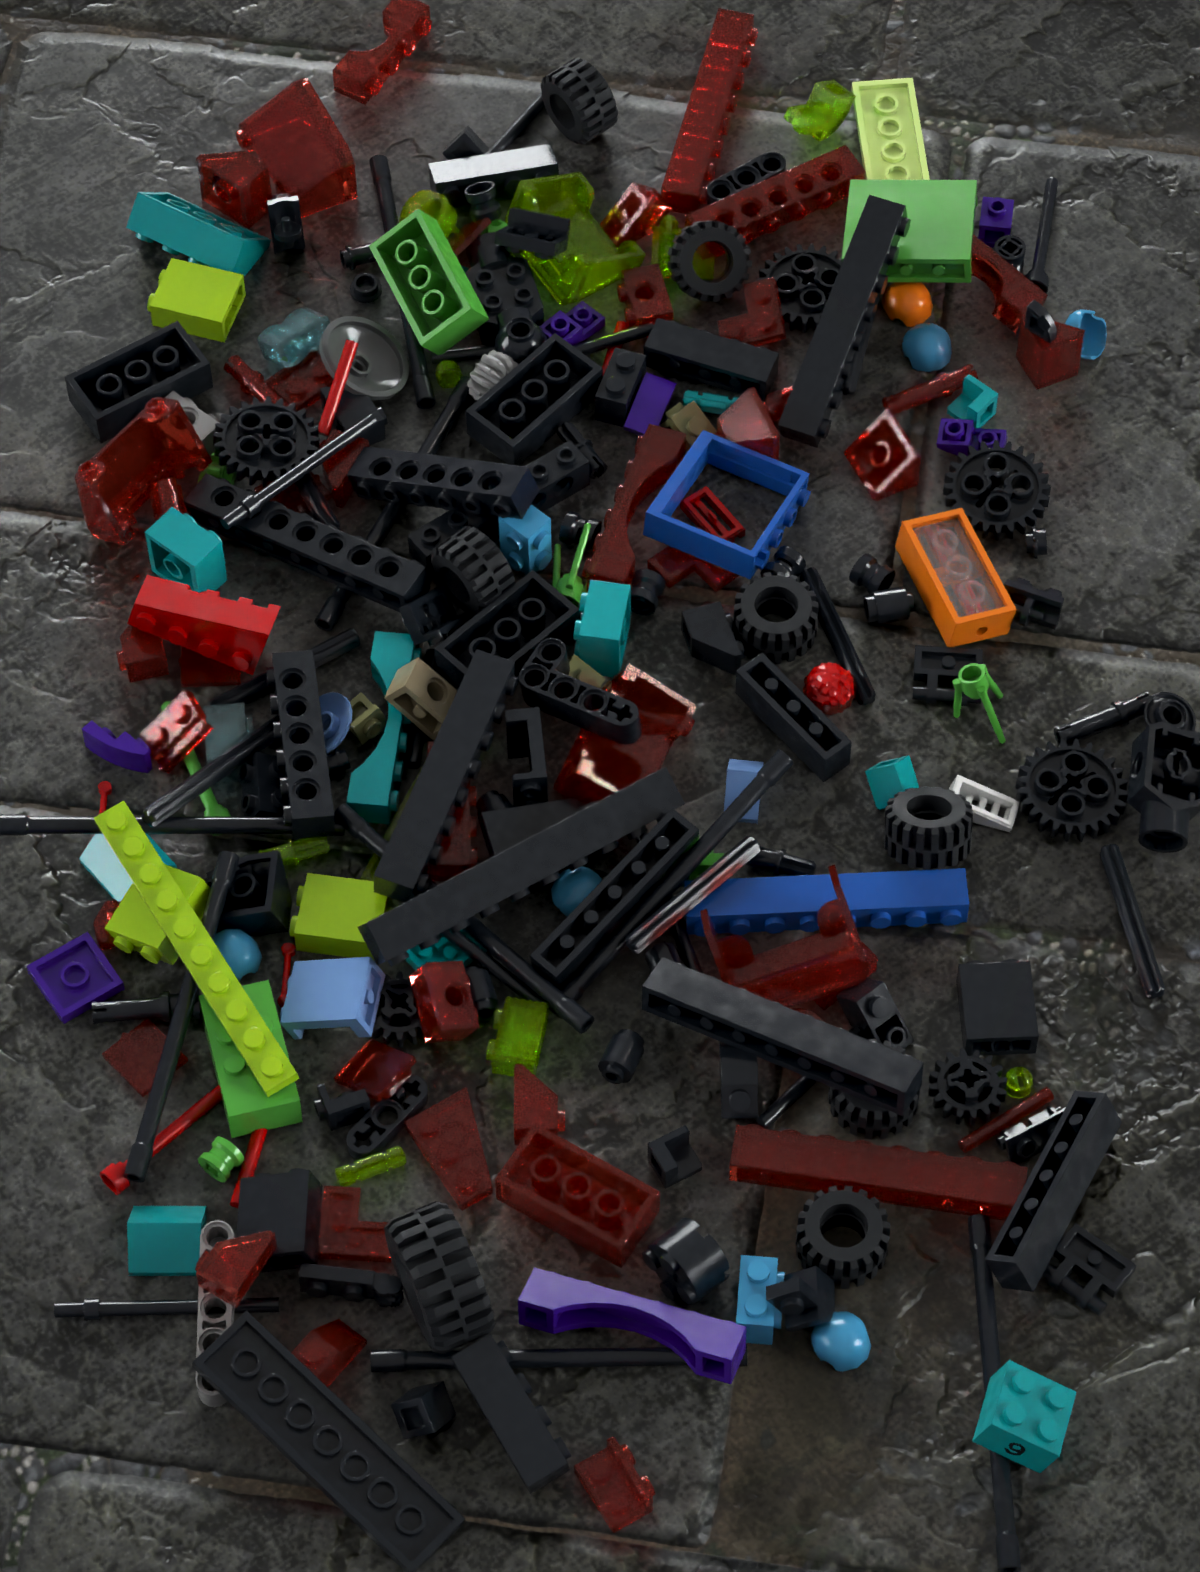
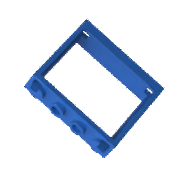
(742, 463)

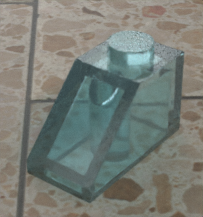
(228, 725)

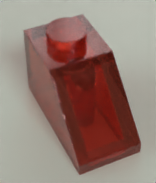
(635, 214)
(337, 467)
(141, 655)
(534, 1104)
(234, 1265)
(329, 1350)

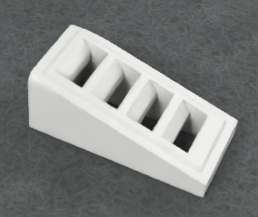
(985, 795)

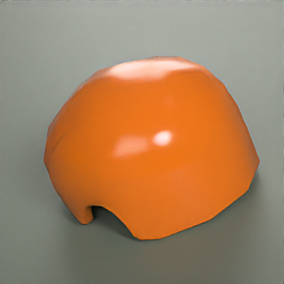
(907, 302)

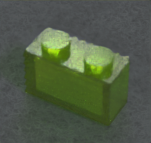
(519, 1035)

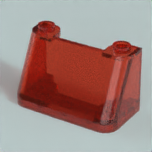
(301, 148)
(118, 477)
(601, 766)

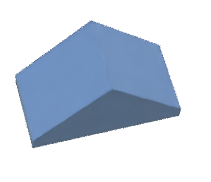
(739, 776)

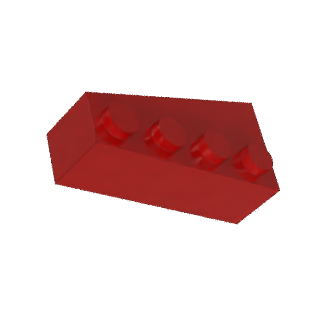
(204, 621)

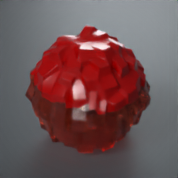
(830, 688)

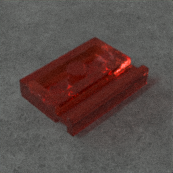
(302, 381)
(176, 731)

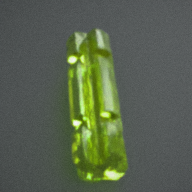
(370, 1166)

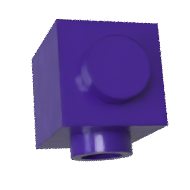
(995, 219)

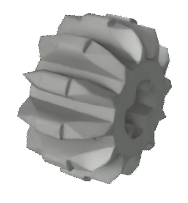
(489, 372)

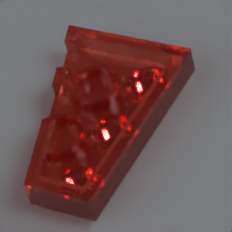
(453, 1147)

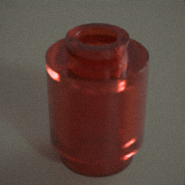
(164, 495)

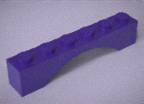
(564, 1303)

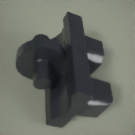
(285, 222)
(1034, 604)

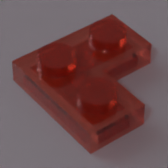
(764, 317)
(676, 565)
(343, 1234)

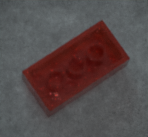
(577, 1195)

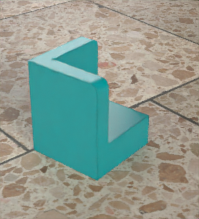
(974, 403)
(890, 778)

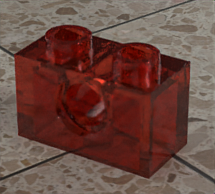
(644, 295)
(444, 1001)

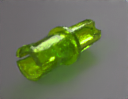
(301, 849)

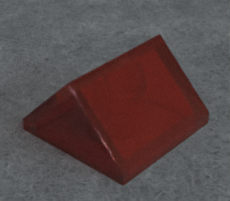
(1050, 362)
(884, 458)

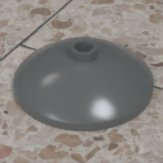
(379, 362)

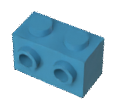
(526, 541)
(752, 1307)

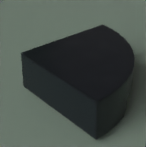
(1040, 322)

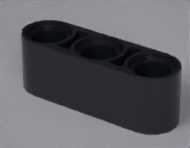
(745, 176)

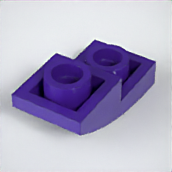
(574, 325)
(649, 404)
(958, 434)
(120, 751)

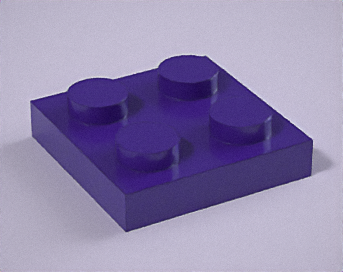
(75, 977)

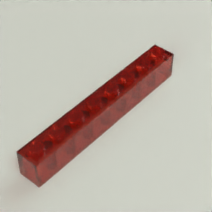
(708, 111)
(887, 1173)

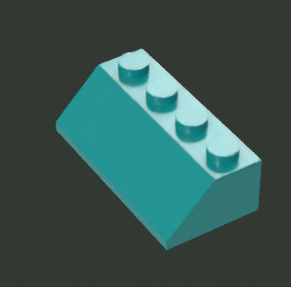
(195, 232)

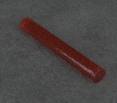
(1005, 1120)

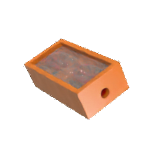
(955, 577)

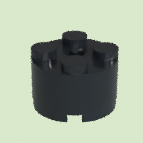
(686, 1262)

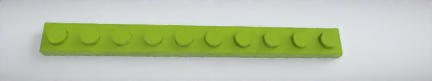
(196, 949)

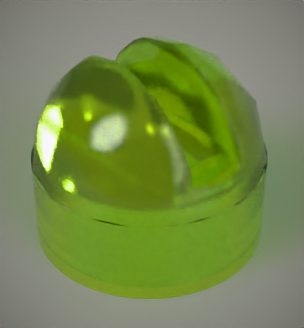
(452, 373)
(1012, 1082)

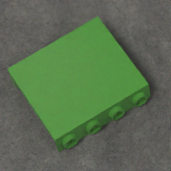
(939, 230)

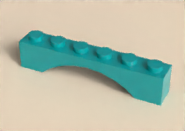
(374, 781)

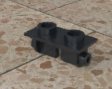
(1028, 1141)

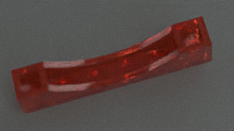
(655, 461)

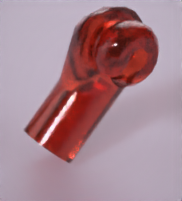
(776, 402)
(104, 939)

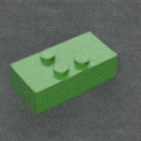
(428, 282)
(242, 1096)

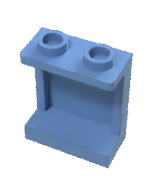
(332, 995)

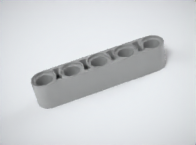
(208, 1328)

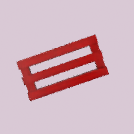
(720, 509)

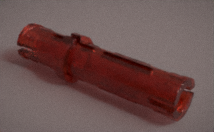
(251, 381)
(940, 386)

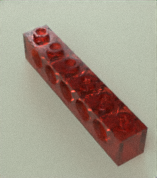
(782, 198)

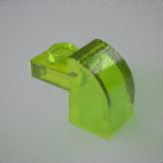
(823, 111)

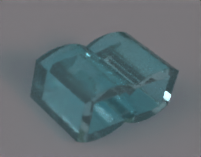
(294, 338)

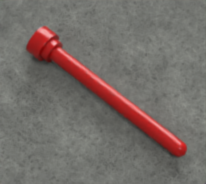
(113, 1173)

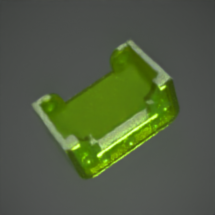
(590, 256)

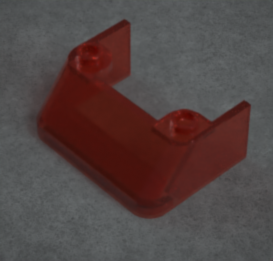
(800, 968)

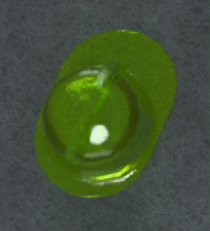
(434, 205)

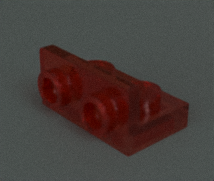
(616, 1485)

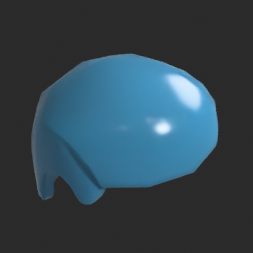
(1094, 329)
(927, 347)
(573, 888)
(239, 951)
(842, 1341)

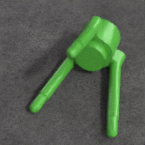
(570, 584)
(974, 682)

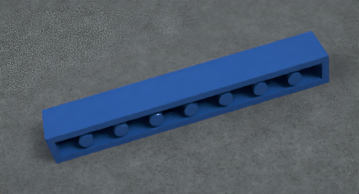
(873, 897)

